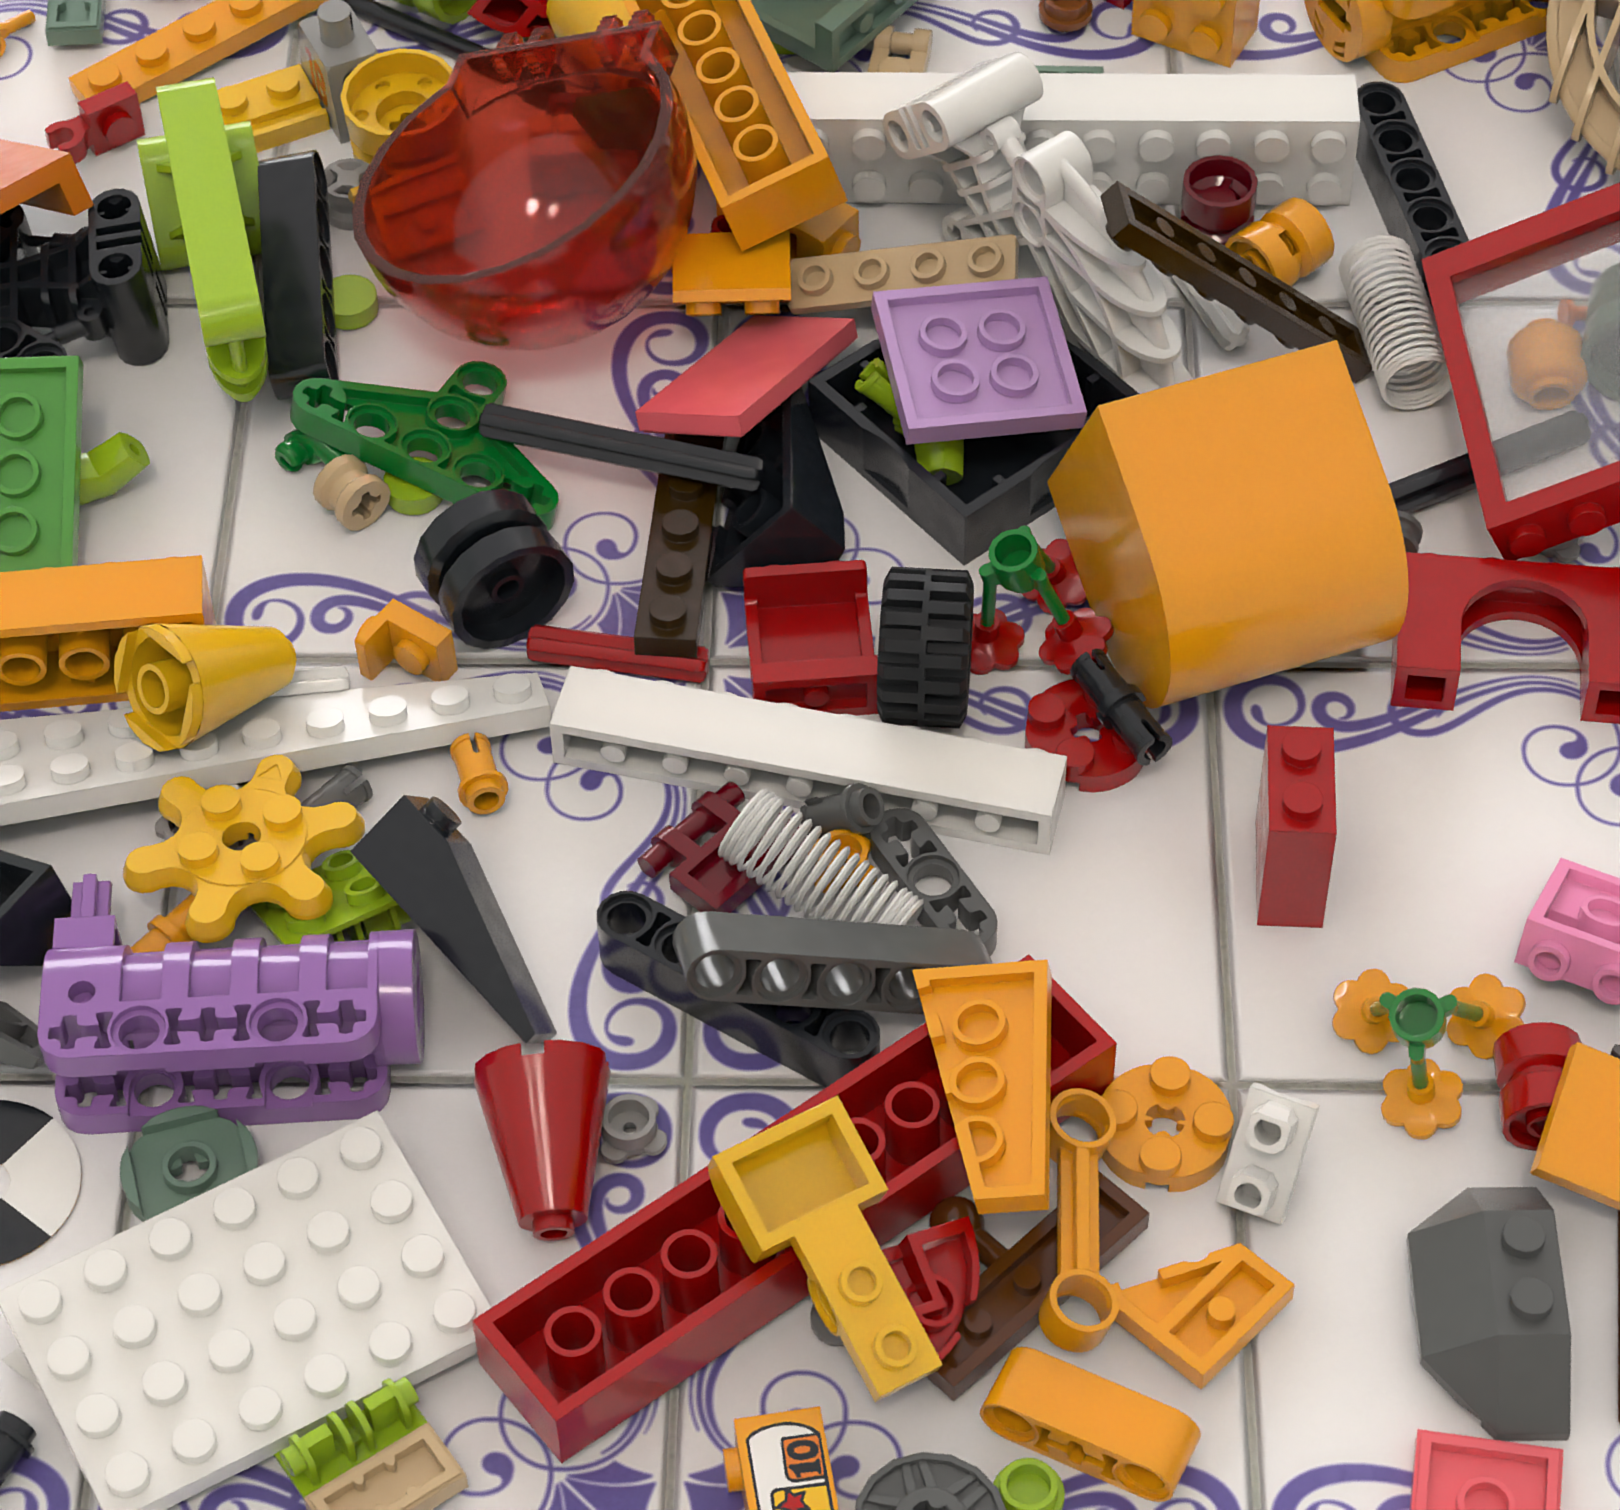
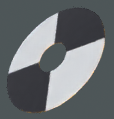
(42, 1177)

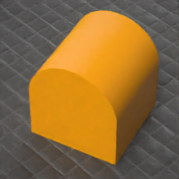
(1234, 525)

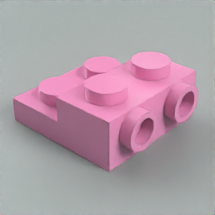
(1576, 931)

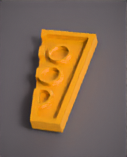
(996, 1072)

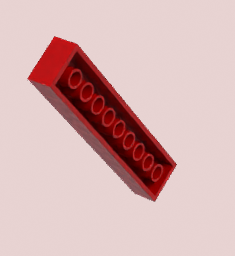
(674, 1279)

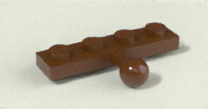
(1019, 1281)

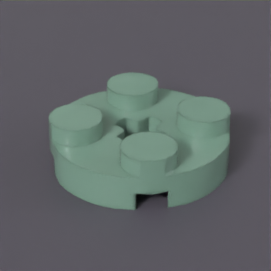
(177, 1138)

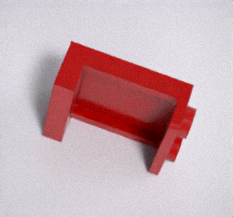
(811, 636)

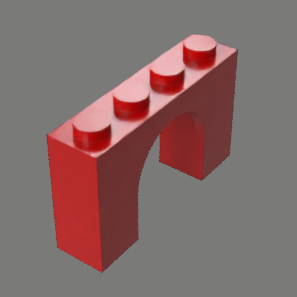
(1461, 593)

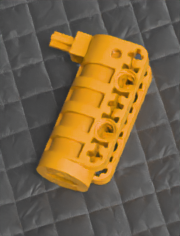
(1403, 34)

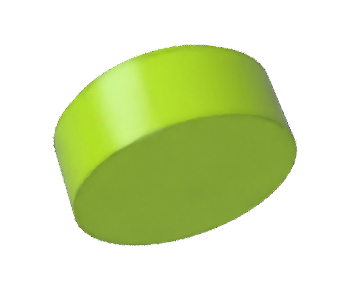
(354, 301)
(409, 498)

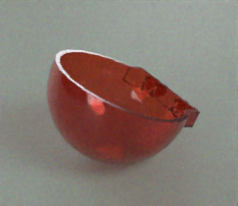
(535, 188)

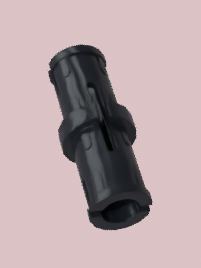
(1121, 707)

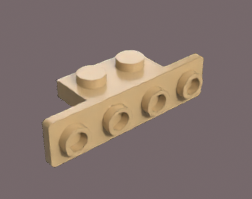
(851, 278)

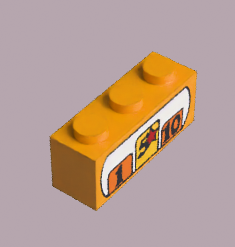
(781, 1462)

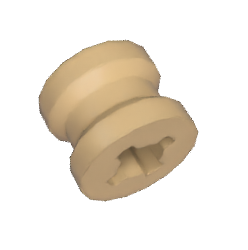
(351, 492)

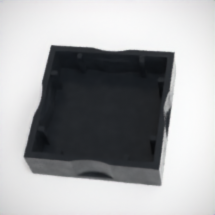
(1002, 475)

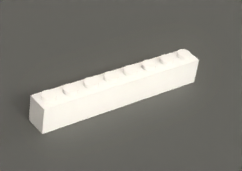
(800, 753)

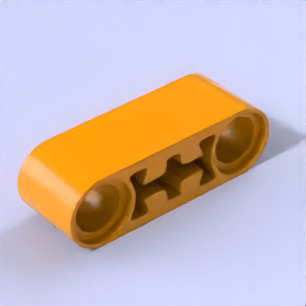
(1090, 1424)

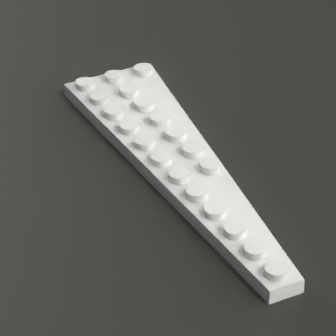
(98, 761)

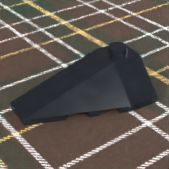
(445, 892)

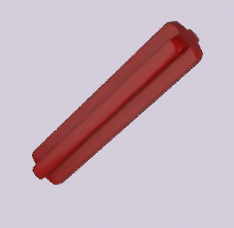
(610, 653)

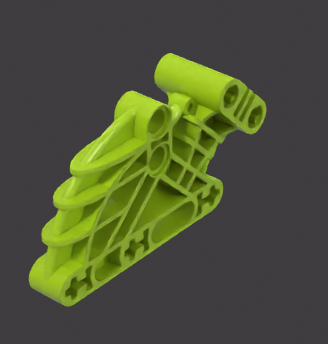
(208, 219)

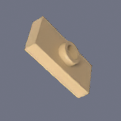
(404, 1476)

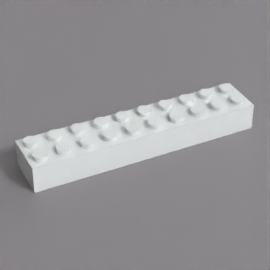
(1136, 127)

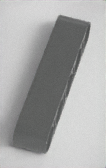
(815, 960)

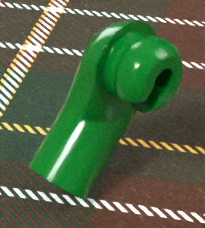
(303, 449)

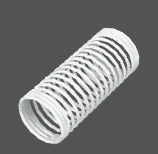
(1385, 290)
(759, 818)

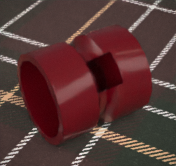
(1219, 196)

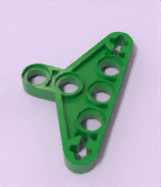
(412, 425)

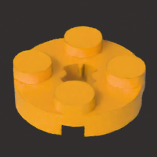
(1175, 1093)

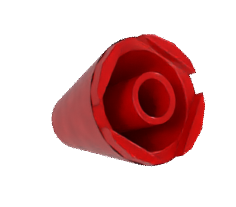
(546, 1129)

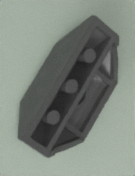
(1495, 1310)

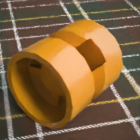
(1286, 241)

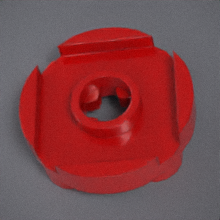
(1051, 726)

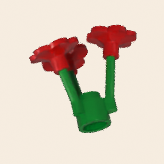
(1044, 578)

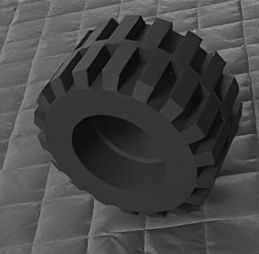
(925, 647)

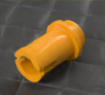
(480, 785)

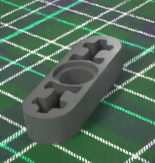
(931, 859)

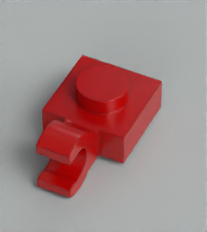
(103, 123)

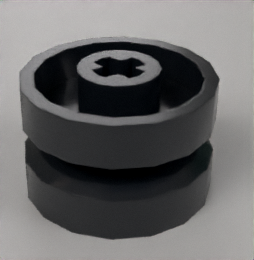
(493, 568)

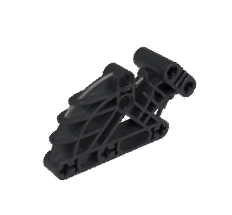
(83, 284)

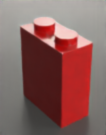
(1295, 826)

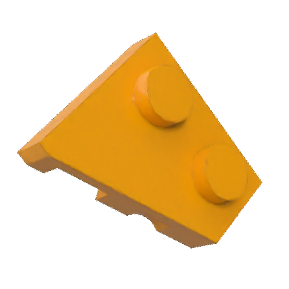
(1204, 1309)

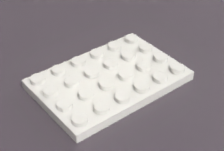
(245, 1317)

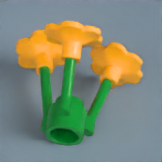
(1384, 1012)

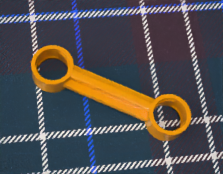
(1079, 1223)

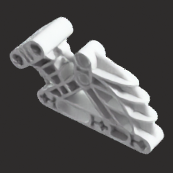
(1047, 199)

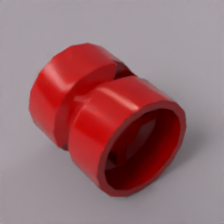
(1528, 1073)

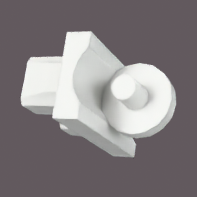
(1267, 1153)

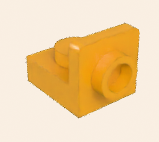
(408, 637)

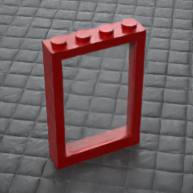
(1537, 369)

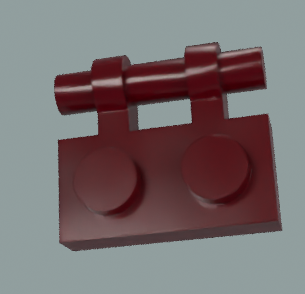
(699, 872)

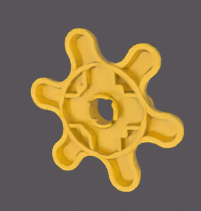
(264, 871)

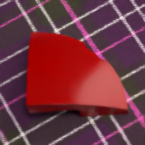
(938, 1277)

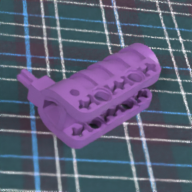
(223, 1020)

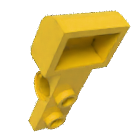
(807, 1190)

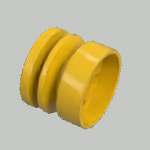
(385, 92)

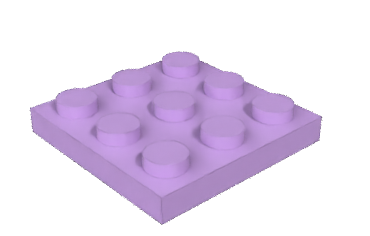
(977, 360)

